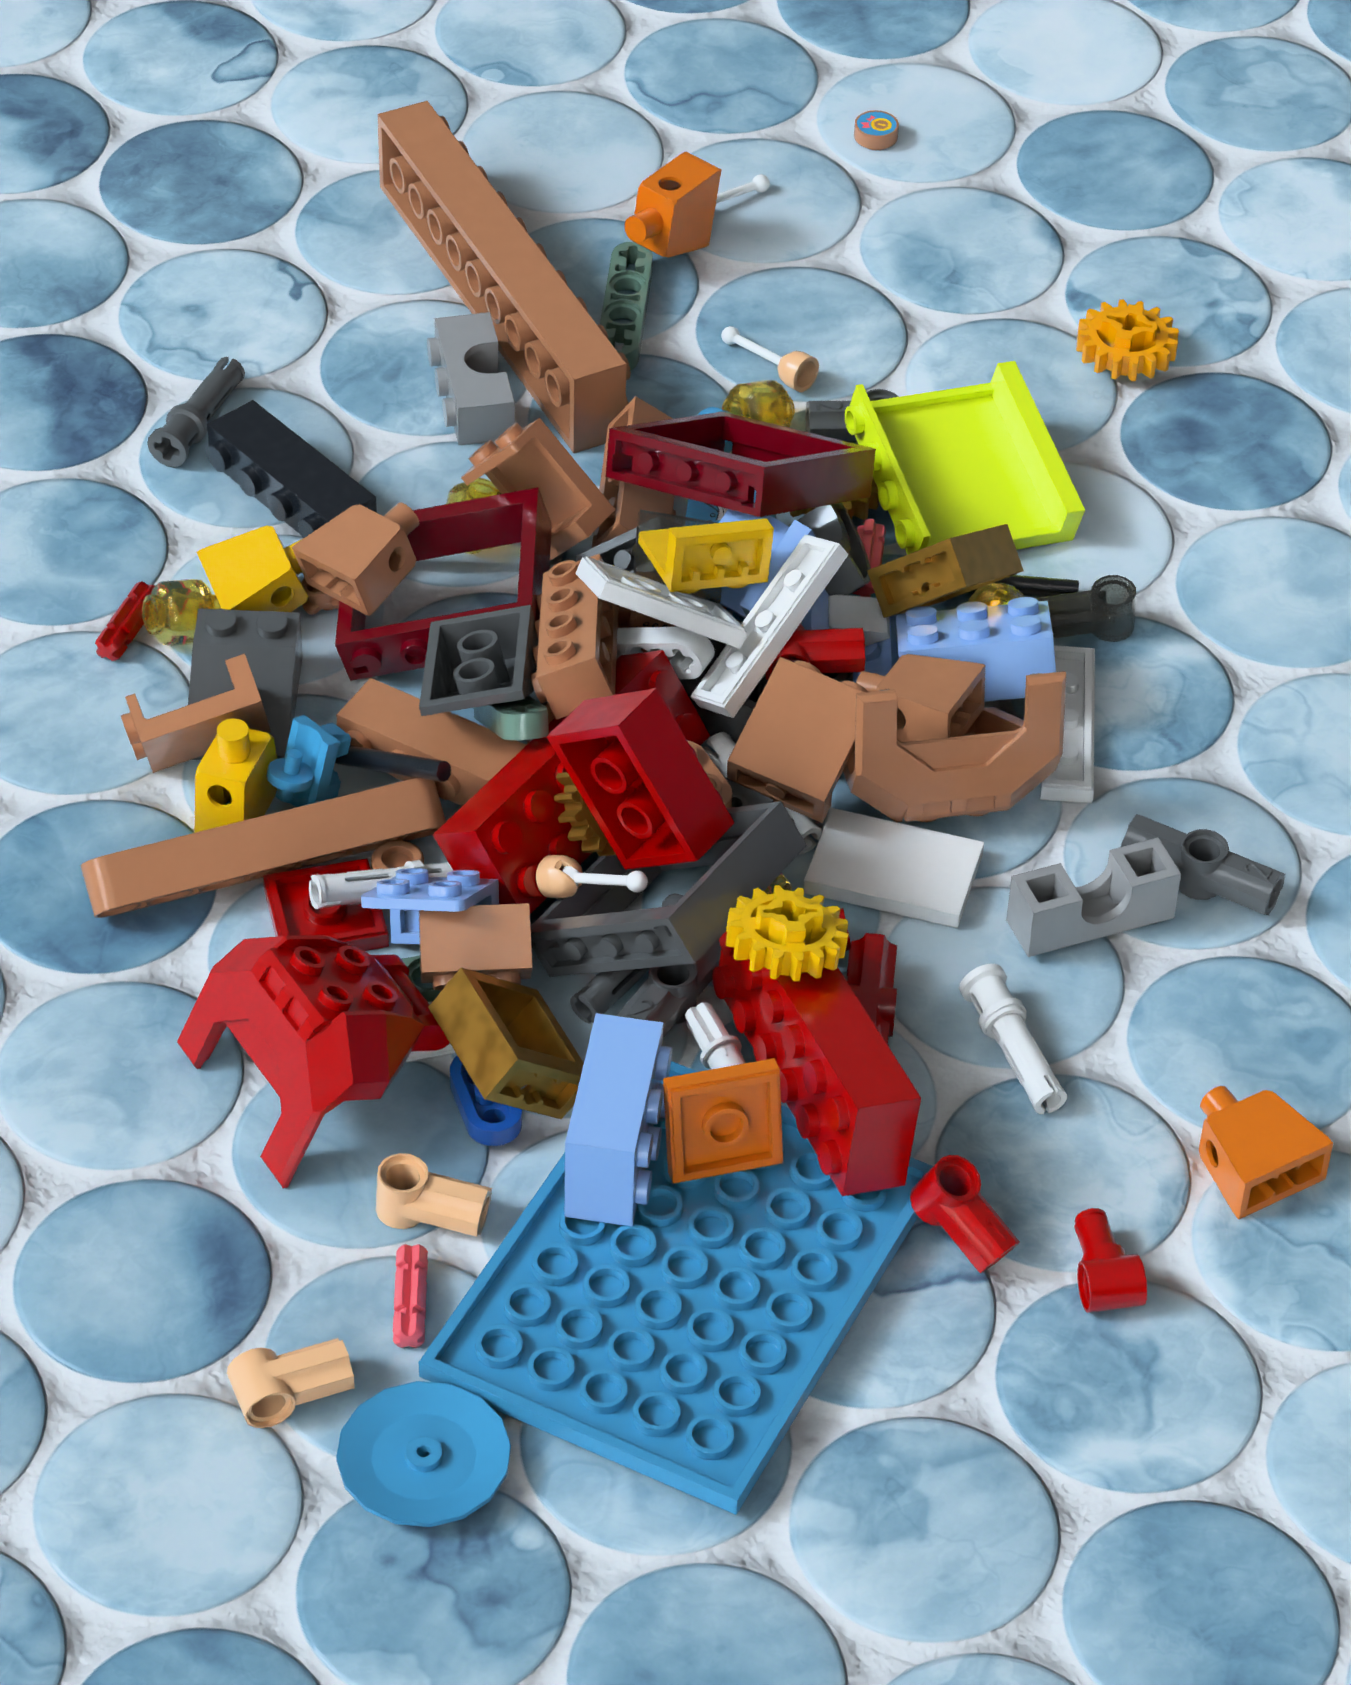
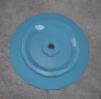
(423, 1454)

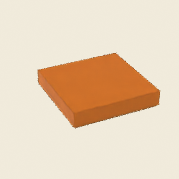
(723, 1120)

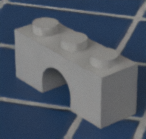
(467, 373)
(1131, 892)

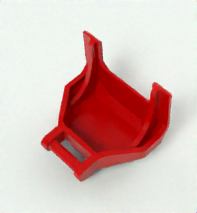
(317, 1025)

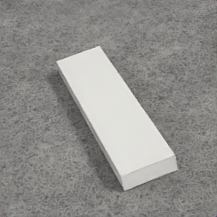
(770, 625)
(1075, 772)

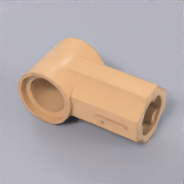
(414, 1195)
(273, 1384)

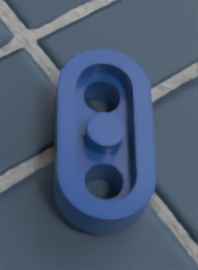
(484, 1120)

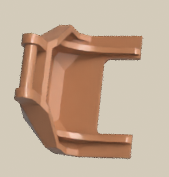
(960, 775)

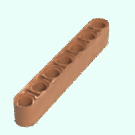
(261, 846)

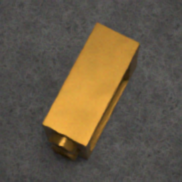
(945, 570)
(509, 1042)

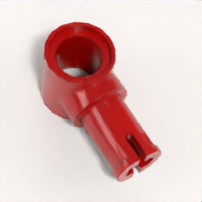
(1106, 1274)

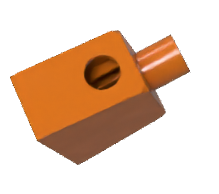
(676, 207)
(1260, 1149)

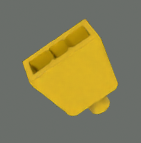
(254, 572)
(234, 772)

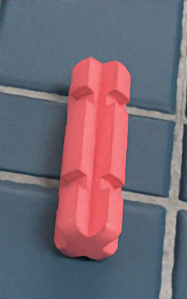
(873, 540)
(410, 1296)

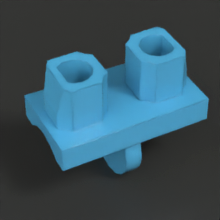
(308, 763)

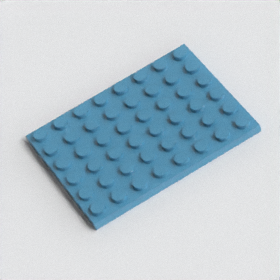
(681, 1334)

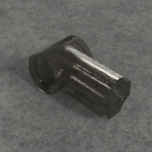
(1103, 610)

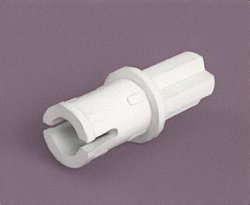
(717, 1045)

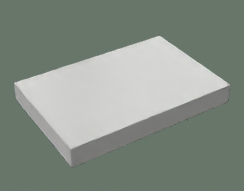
(659, 603)
(894, 867)

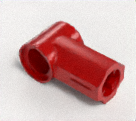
(825, 649)
(952, 1199)

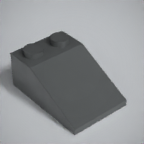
(272, 650)
(479, 660)

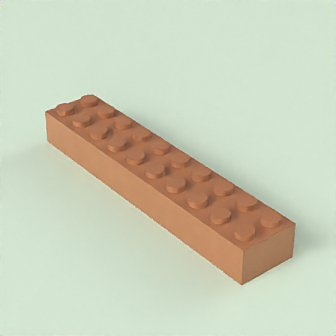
(502, 271)

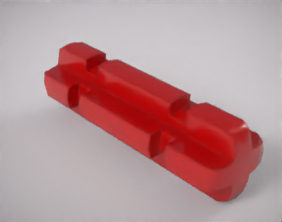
(123, 624)

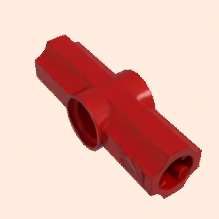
(872, 979)

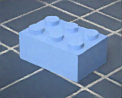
(1006, 638)
(615, 1120)

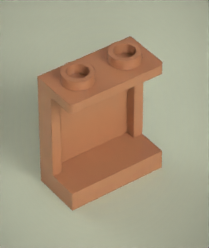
(537, 459)
(192, 728)
(797, 738)

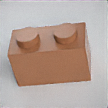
(480, 939)

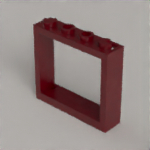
(781, 463)
(446, 532)

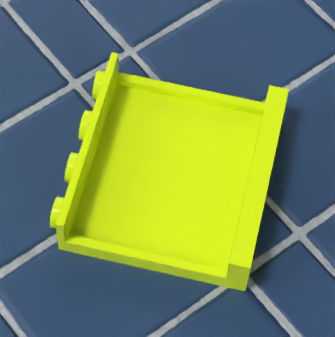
(967, 463)

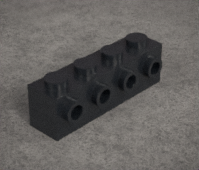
(282, 469)

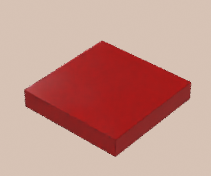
(295, 916)

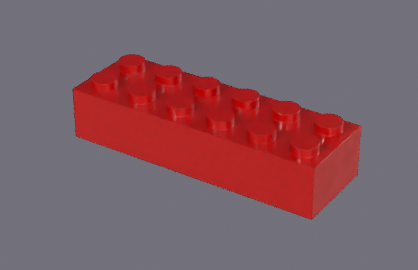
(515, 816)
(833, 1070)

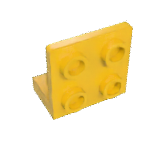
(710, 554)

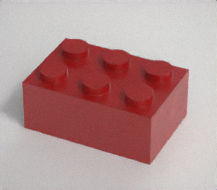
(641, 779)

